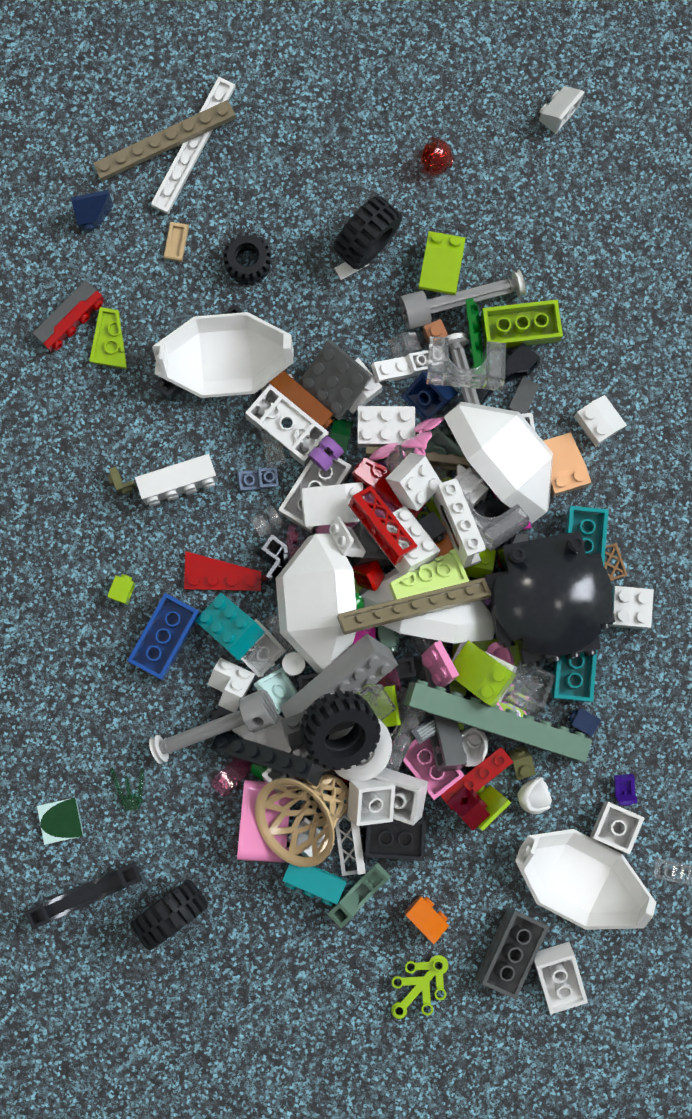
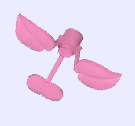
(418, 441)

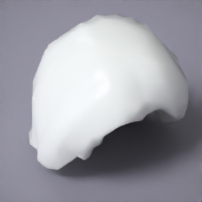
(475, 746)
(534, 796)

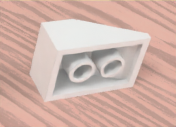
(324, 503)
(560, 978)

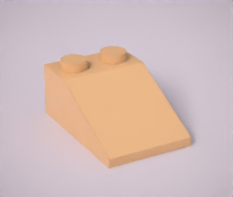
(568, 466)

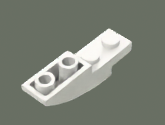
(400, 367)

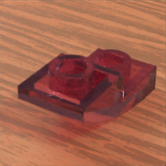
(292, 537)
(230, 776)

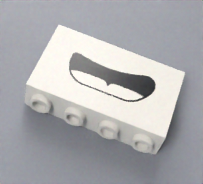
(459, 522)

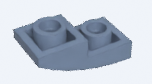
(257, 479)

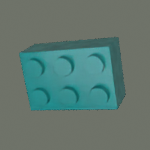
(230, 626)
(315, 882)

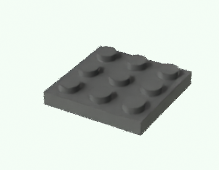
(335, 379)

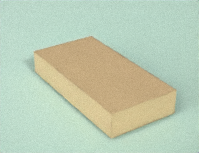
(176, 242)

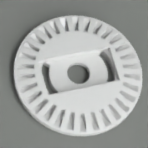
(374, 764)

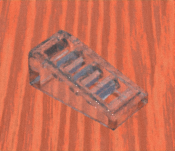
(673, 878)

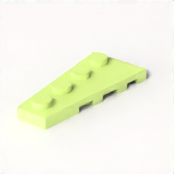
(438, 574)

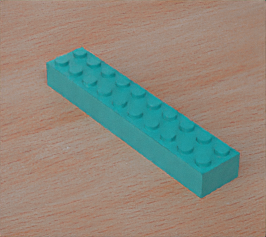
(577, 676)

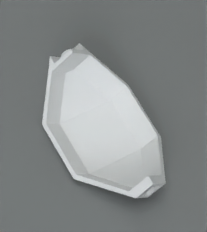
(223, 354)
(505, 455)
(311, 595)
(450, 625)
(584, 881)

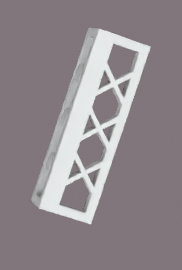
(357, 848)

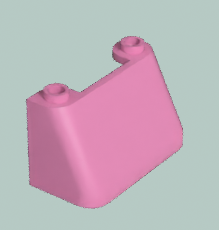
(251, 843)

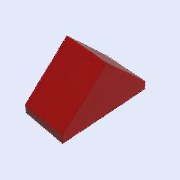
(369, 575)

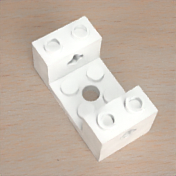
(272, 409)

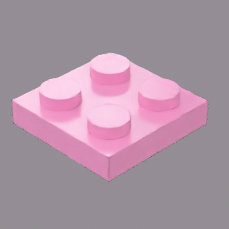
(439, 664)

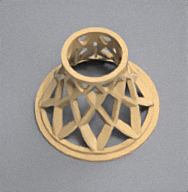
(329, 818)

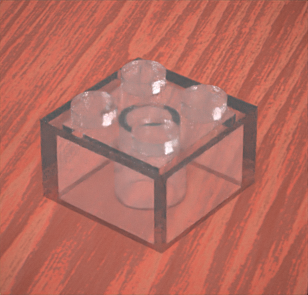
(529, 688)

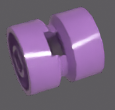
(320, 458)

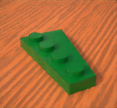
(474, 333)

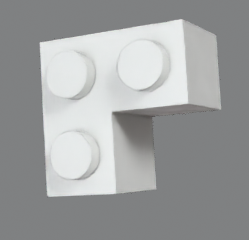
(232, 681)

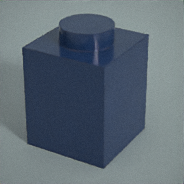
(584, 722)

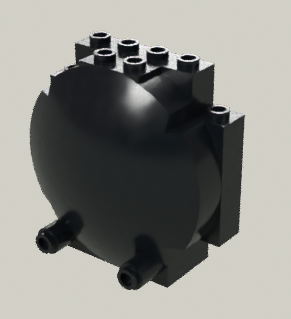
(550, 599)

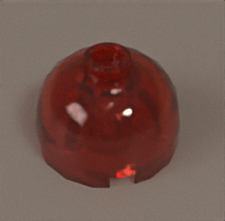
(436, 157)

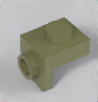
(115, 479)
(522, 762)

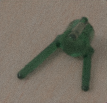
(130, 801)

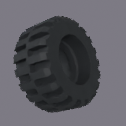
(367, 232)
(348, 749)
(169, 914)

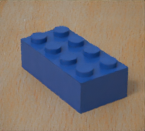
(164, 636)

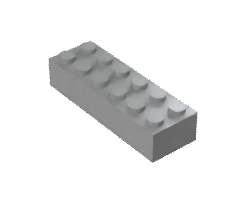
(361, 664)

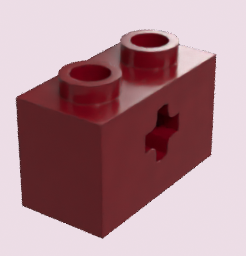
(469, 807)

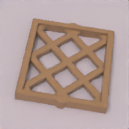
(624, 572)

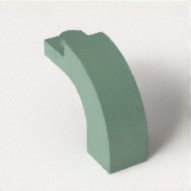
(358, 895)

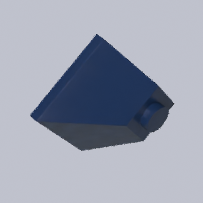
(91, 209)
(428, 398)

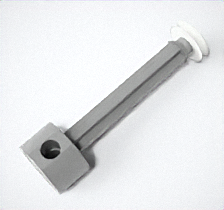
(417, 309)
(457, 351)
(255, 711)

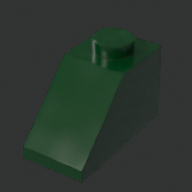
(341, 434)

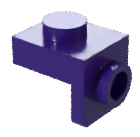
(625, 789)

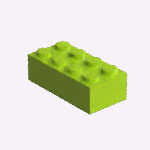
(522, 323)

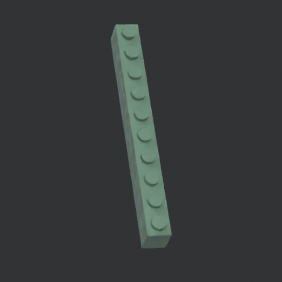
(498, 722)

